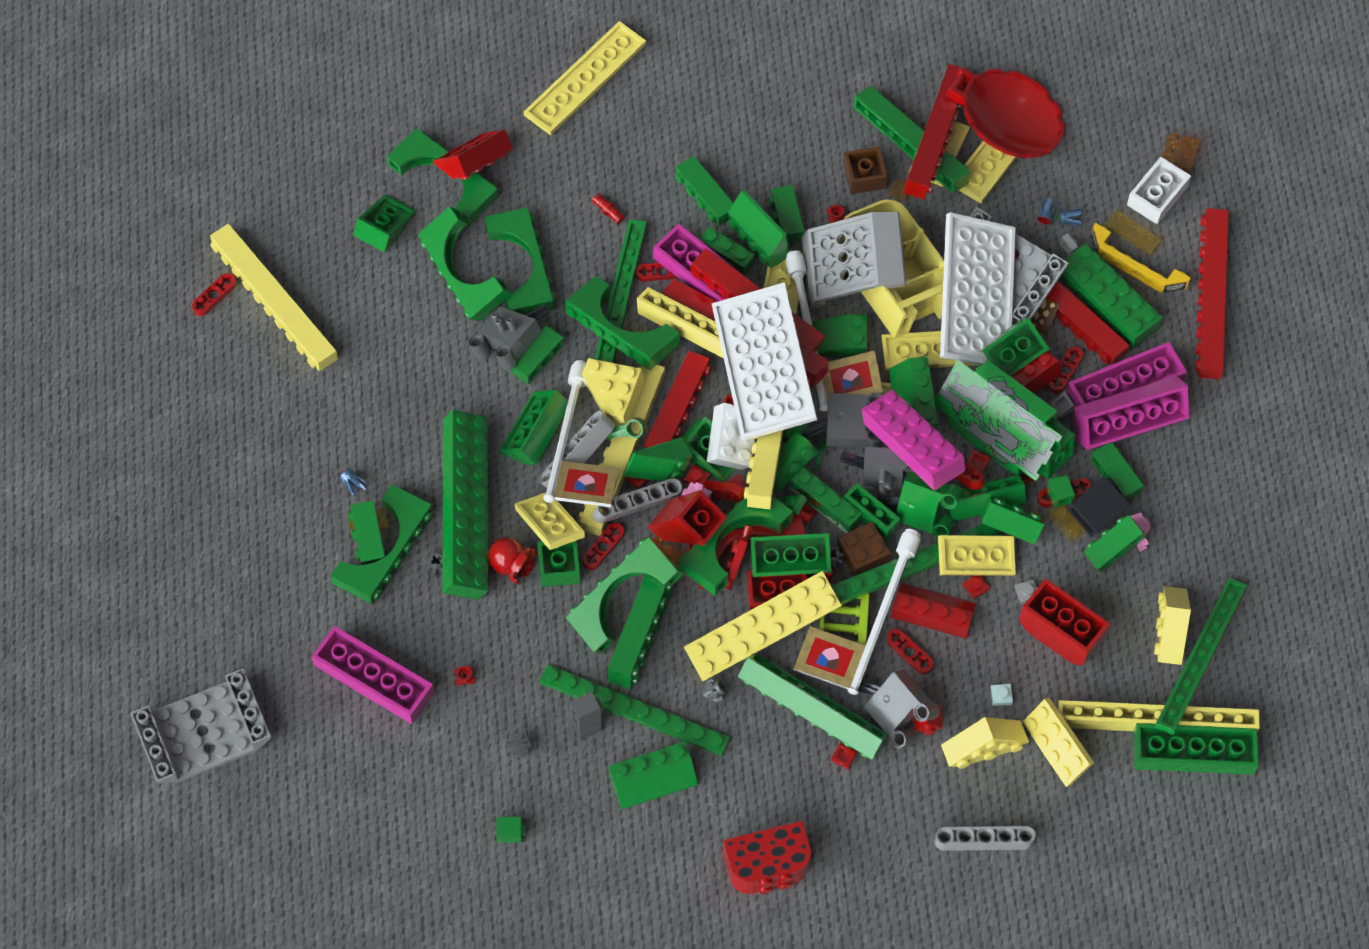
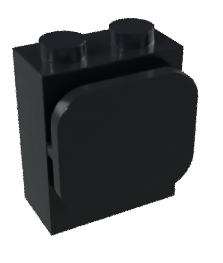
(1098, 506)

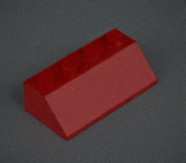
(474, 154)
(933, 610)

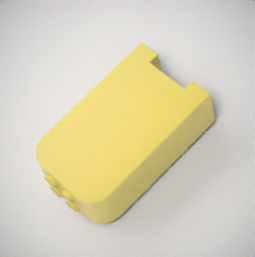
(923, 273)

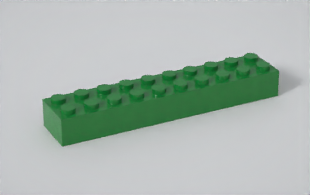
(465, 505)

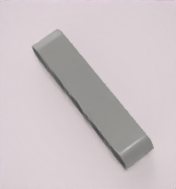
(584, 442)
(643, 495)
(992, 832)

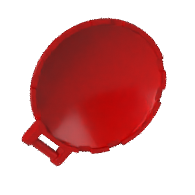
(1009, 111)

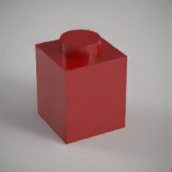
(930, 726)

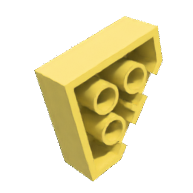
(614, 388)
(1172, 624)
(984, 741)

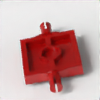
(738, 548)

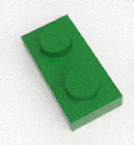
(793, 502)

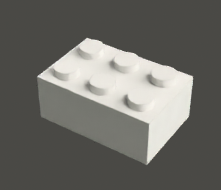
(1158, 190)
(725, 442)

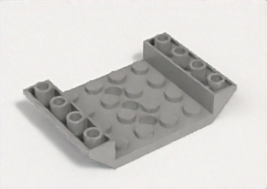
(872, 261)
(1033, 274)
(232, 725)

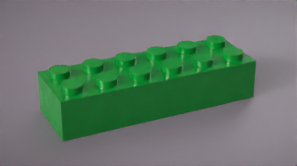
(1110, 296)
(638, 632)
(1196, 749)

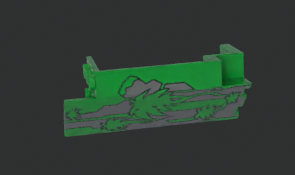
(1005, 420)

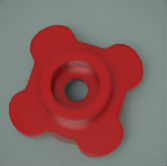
(835, 209)
(464, 670)

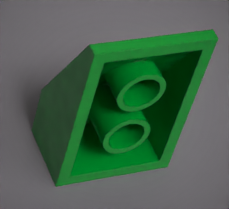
(383, 222)
(843, 335)
(1016, 347)
(697, 441)
(659, 461)

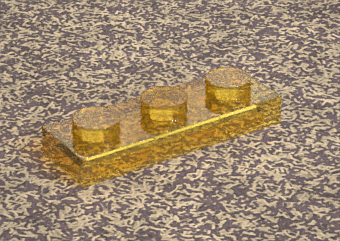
(1133, 232)

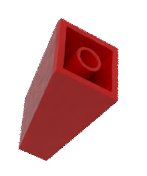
(688, 519)

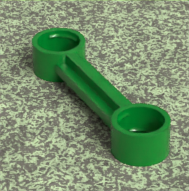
(625, 430)

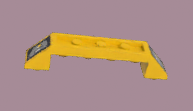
(1177, 280)

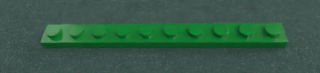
(623, 284)
(881, 576)
(1200, 656)
(637, 711)

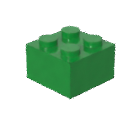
(559, 565)

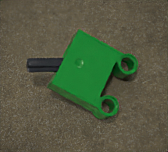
(921, 505)

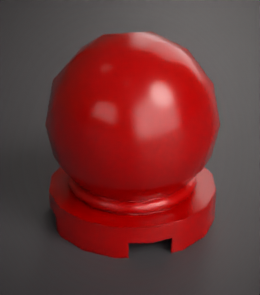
(510, 558)

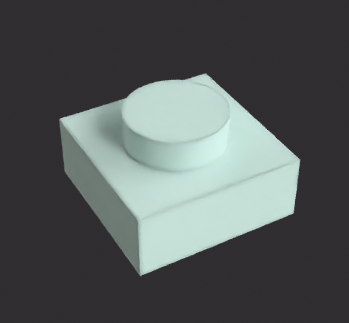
(1001, 694)

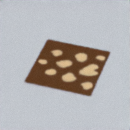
(1044, 316)

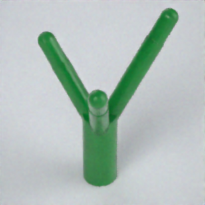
(821, 448)

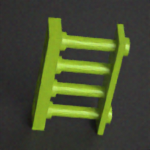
(859, 628)

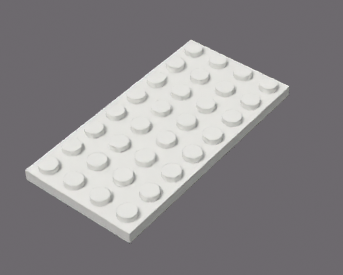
(976, 286)
(764, 362)

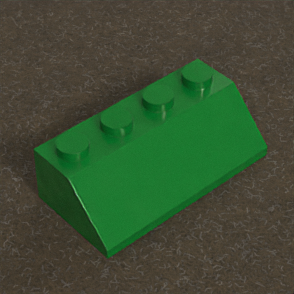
(758, 230)
(914, 385)
(535, 427)
(790, 555)
(653, 775)

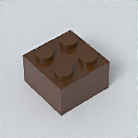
(864, 170)
(863, 549)

